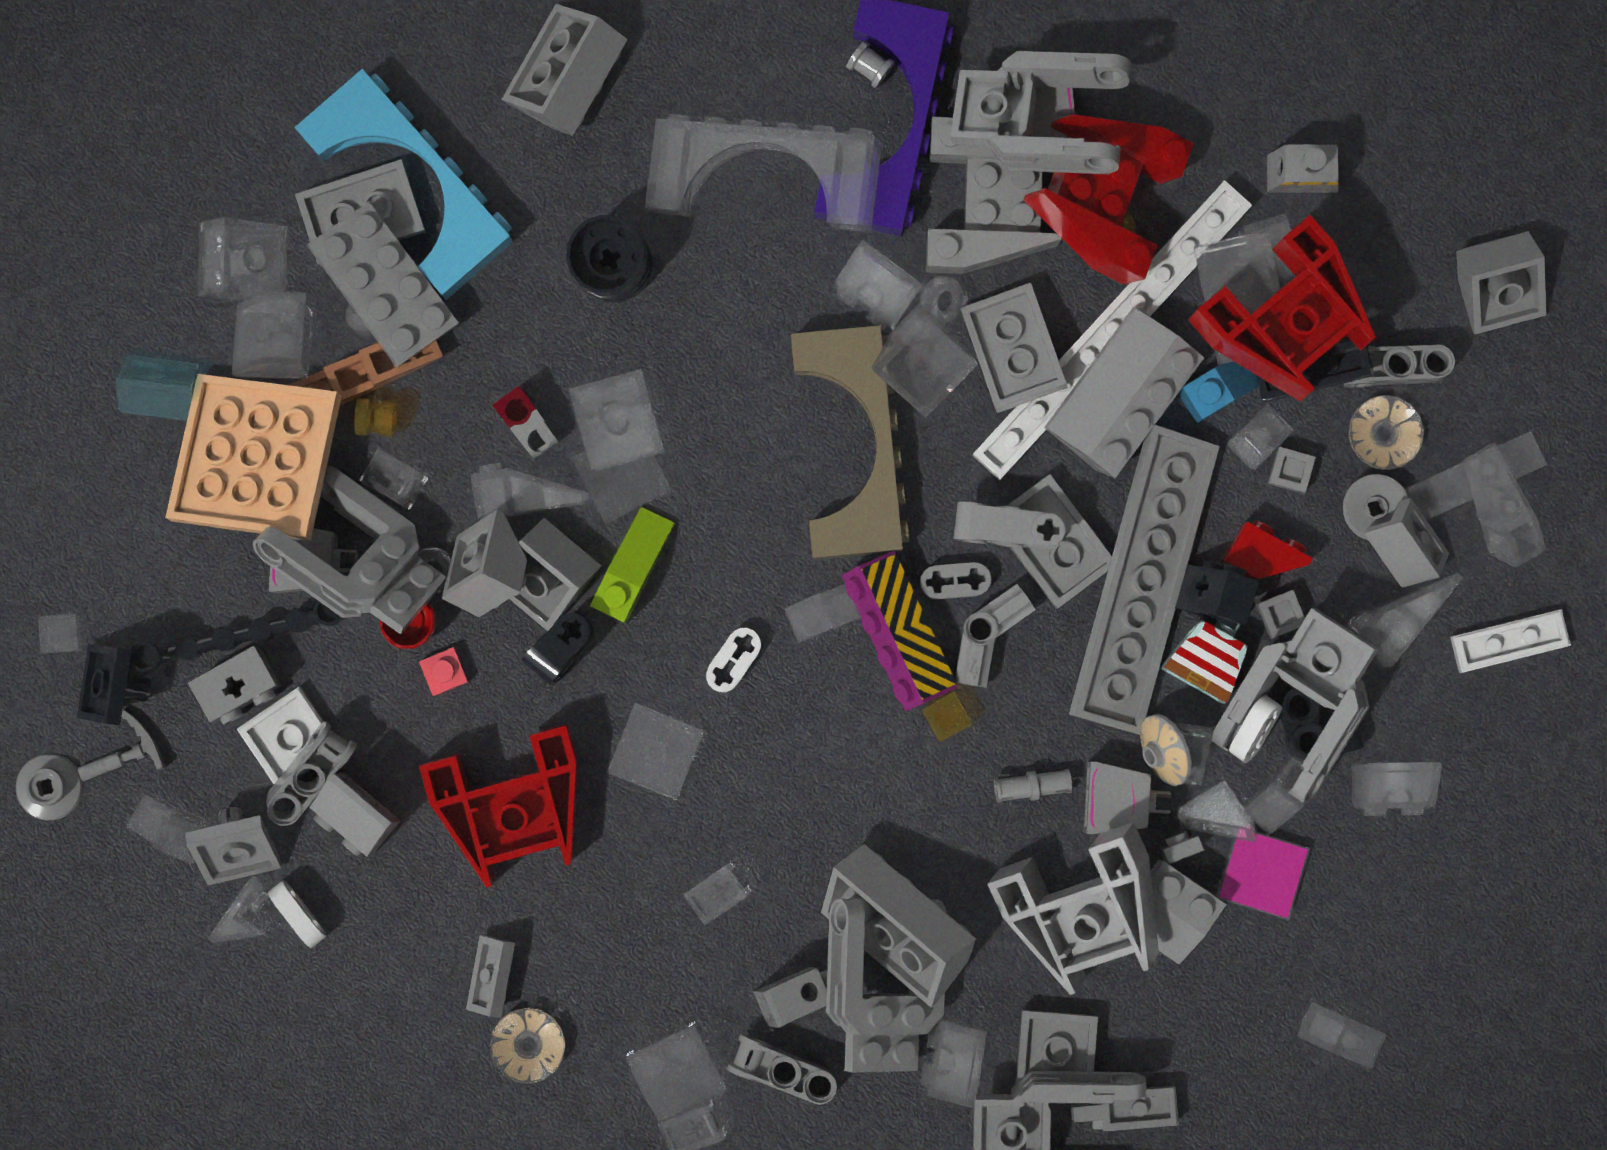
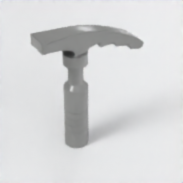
(118, 759)

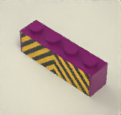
(899, 631)

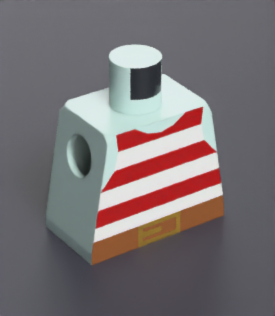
(1208, 659)

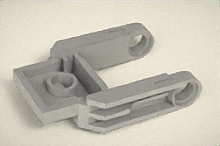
(1001, 104)
(383, 582)
(1327, 667)
(878, 1027)
(1024, 1116)

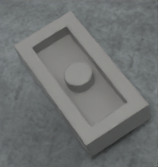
(490, 976)

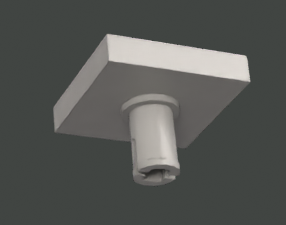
(233, 848)

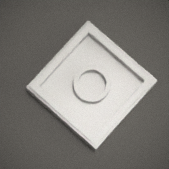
(281, 732)

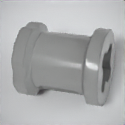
(870, 64)

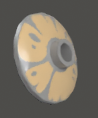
(1165, 750)

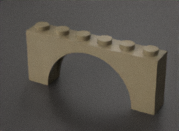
(872, 519)

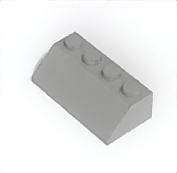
(1124, 393)
(902, 925)

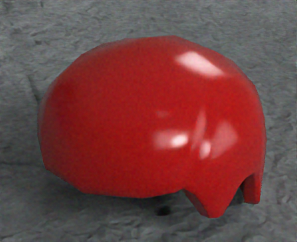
(416, 633)

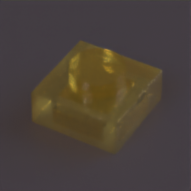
(946, 717)

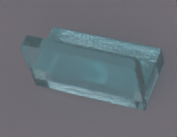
(156, 387)

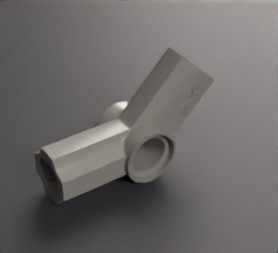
(1001, 615)

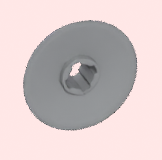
(1367, 490)
(64, 781)

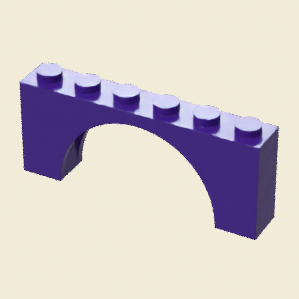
(914, 41)

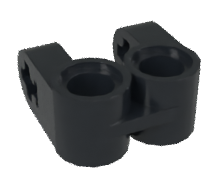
(551, 655)
(1309, 722)

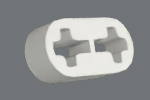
(741, 665)
(1255, 728)
(297, 914)

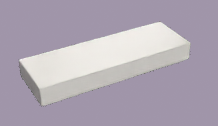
(1510, 641)

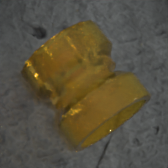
(381, 420)

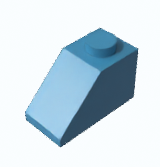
(1217, 389)

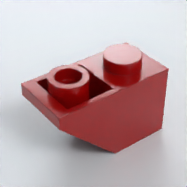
(1262, 553)

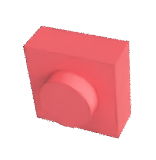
(443, 671)

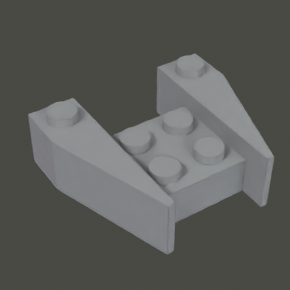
(996, 217)
(1088, 920)

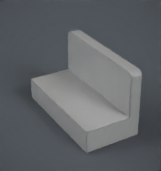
(1408, 545)

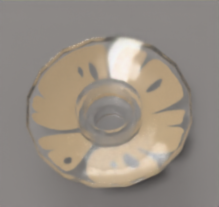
(1404, 429)
(525, 1065)

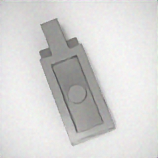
(1156, 1110)

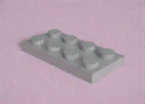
(382, 284)

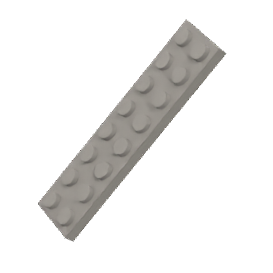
(1144, 580)

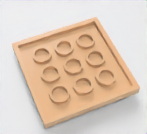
(253, 456)

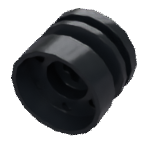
(588, 259)

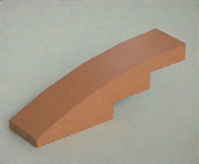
(366, 371)

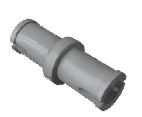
(1032, 785)

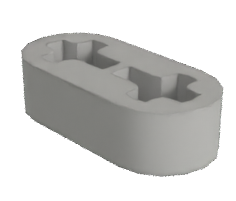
(955, 571)

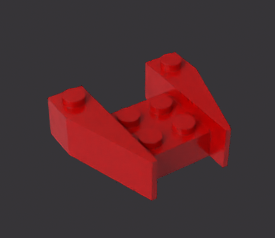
(1091, 207)
(1296, 321)
(513, 814)

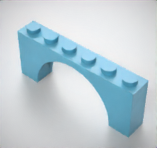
(364, 115)

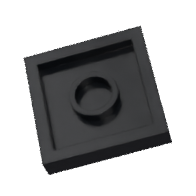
(108, 684)

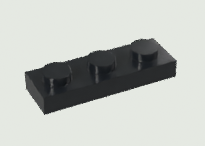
(1337, 366)

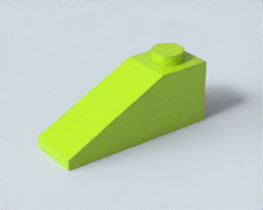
(632, 565)

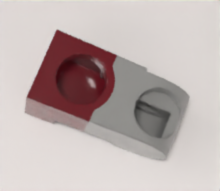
(525, 422)

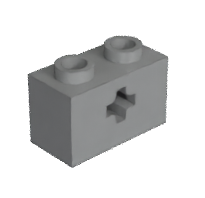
(214, 686)

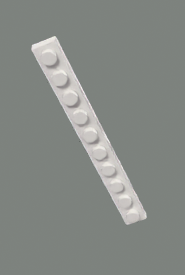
(1164, 275)

